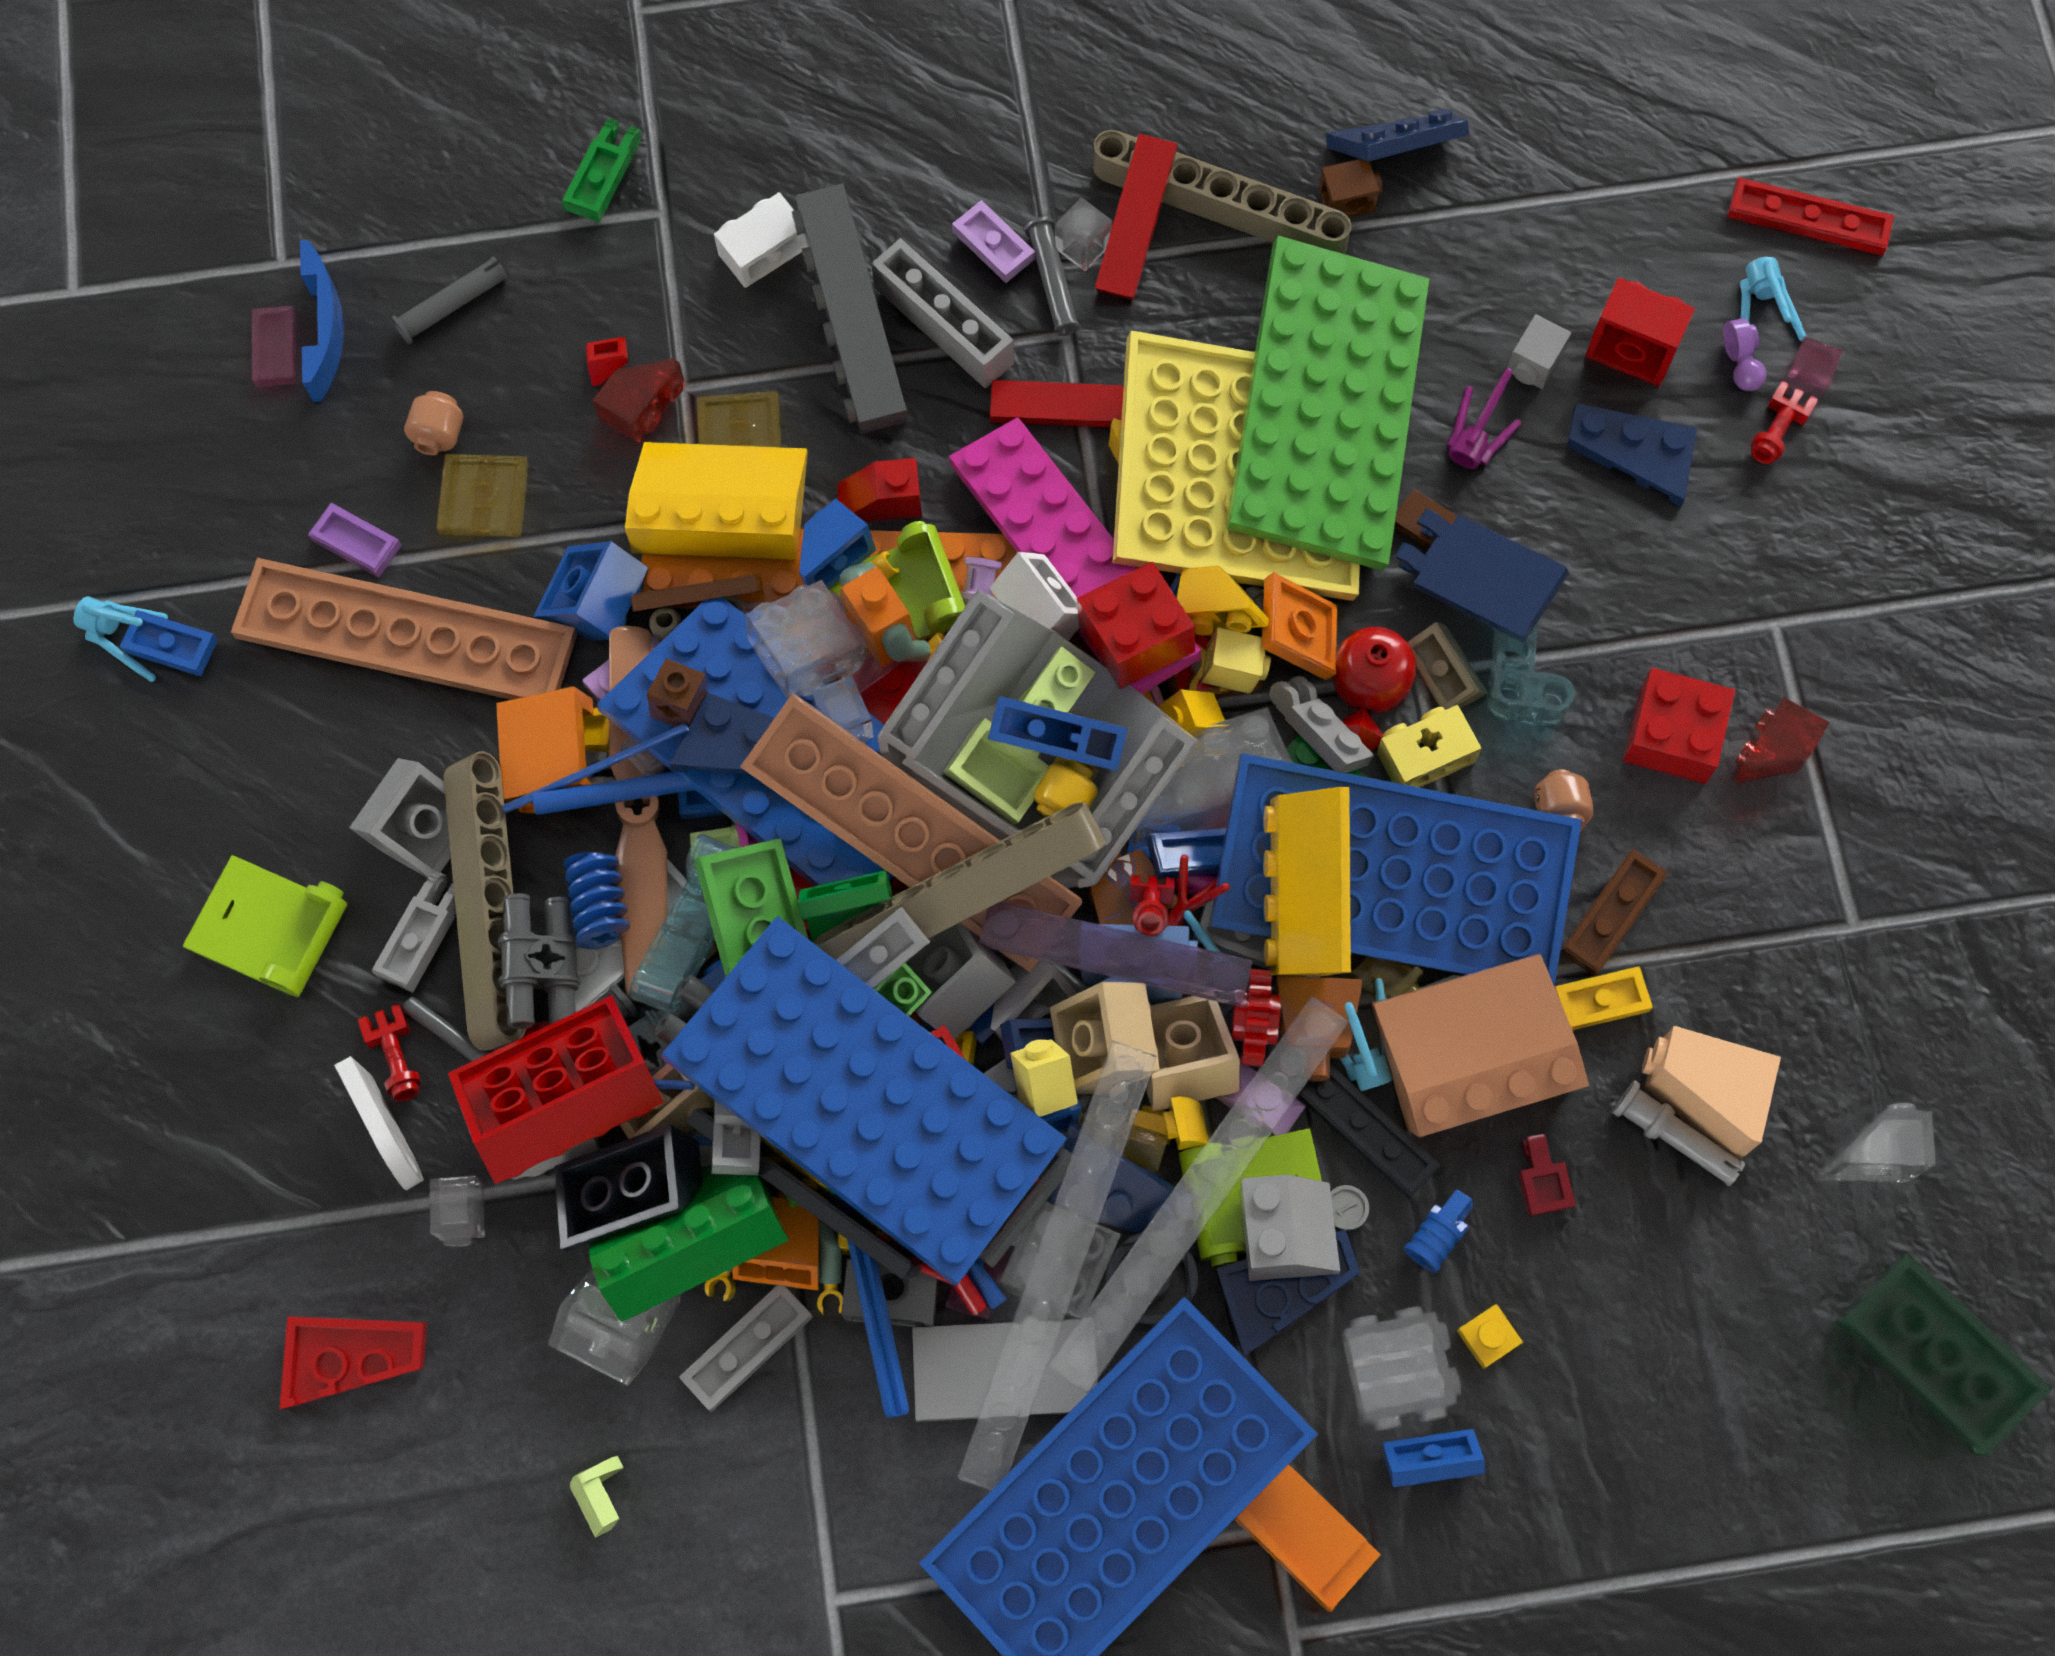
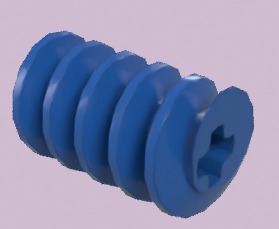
(595, 898)

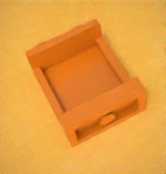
(541, 741)

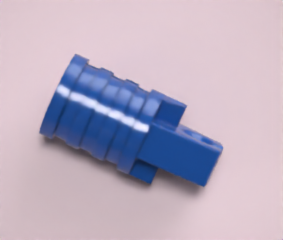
(1440, 1232)

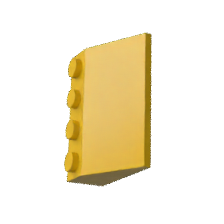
(717, 501)
(1308, 883)

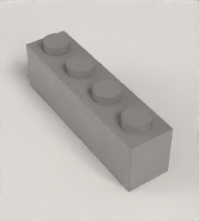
(943, 313)

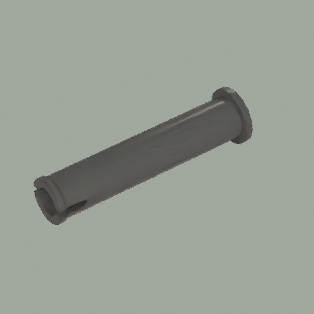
(1052, 275)
(449, 299)

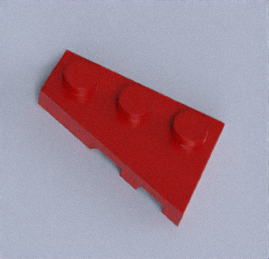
(346, 1354)

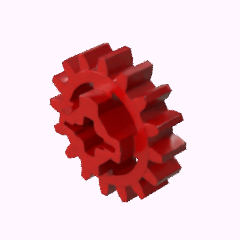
(1257, 1019)

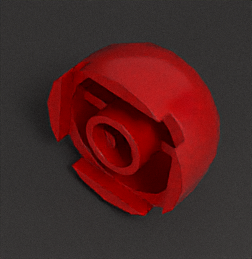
(1374, 669)

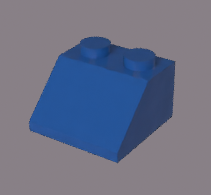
(592, 589)

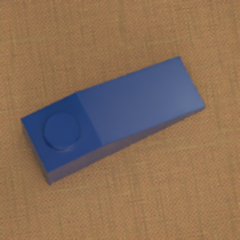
(1057, 733)

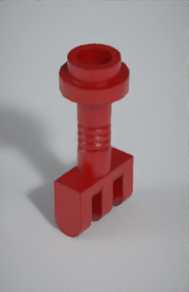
(1768, 445)
(1150, 915)
(402, 1083)

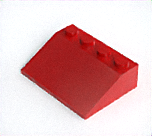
(554, 1089)

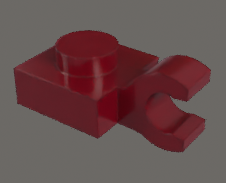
(1546, 1184)

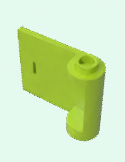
(923, 580)
(266, 925)
(1280, 1155)

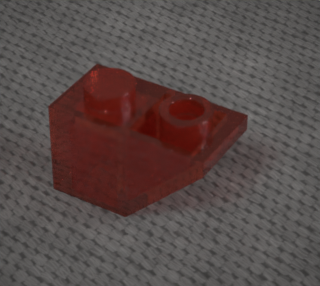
(638, 395)
(1784, 742)

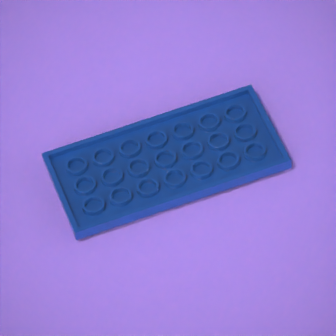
(717, 645)
(1430, 870)
(865, 1099)
(1119, 1494)

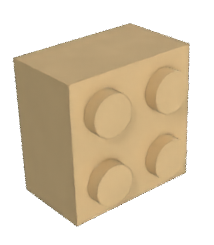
(1094, 1018)
(1193, 1052)

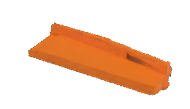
(1308, 1538)

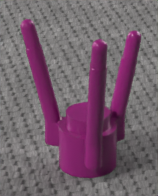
(1470, 446)

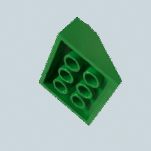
(718, 1230)

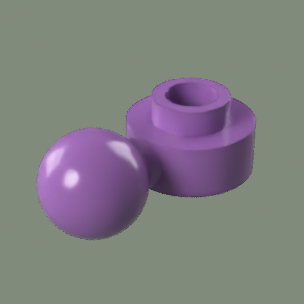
(1740, 341)

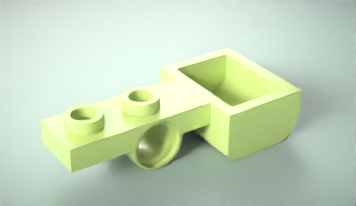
(1008, 774)

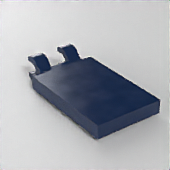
(1483, 574)

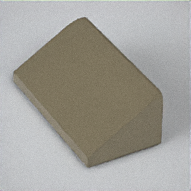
(1445, 668)

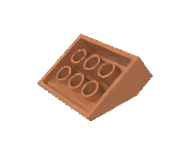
(1478, 1045)

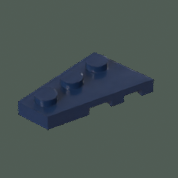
(1398, 136)
(1643, 447)
(1134, 1193)
(1269, 1306)

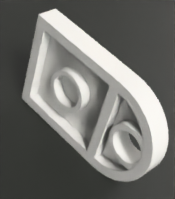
(380, 1122)

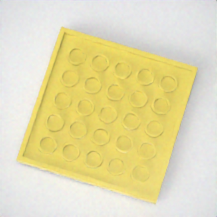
(1180, 465)

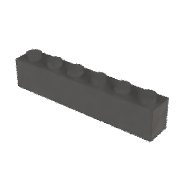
(851, 309)

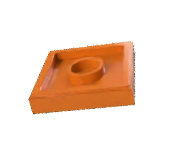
(1300, 626)

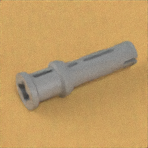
(1660, 1122)

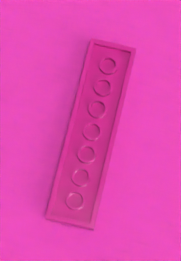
(1045, 516)

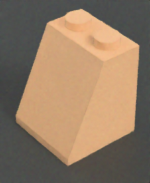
(1713, 1086)

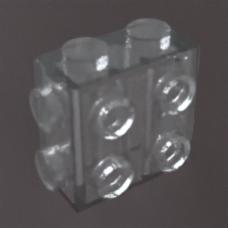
(806, 639)
(1400, 1368)

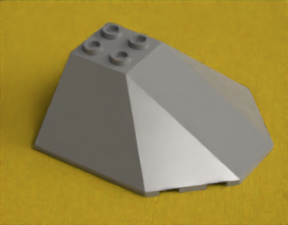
(1002, 653)

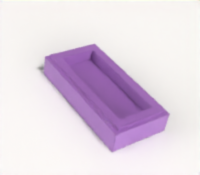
(354, 540)

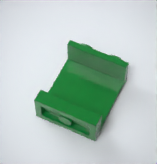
(841, 900)

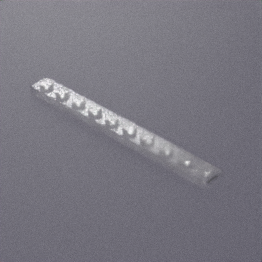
(1198, 1195)
(1057, 1265)

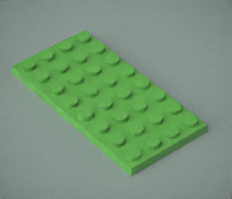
(1329, 404)

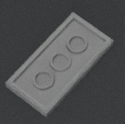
(958, 1364)

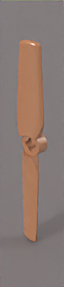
(640, 846)

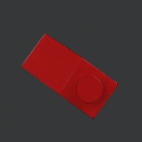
(883, 491)

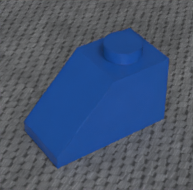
(832, 543)

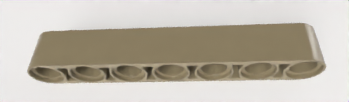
(1241, 193)
(981, 878)
(480, 883)

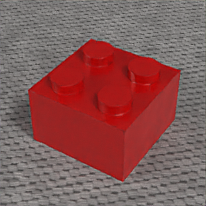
(1639, 331)
(1136, 625)
(1679, 725)

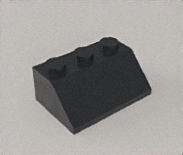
(626, 1185)

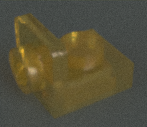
(1396, 976)

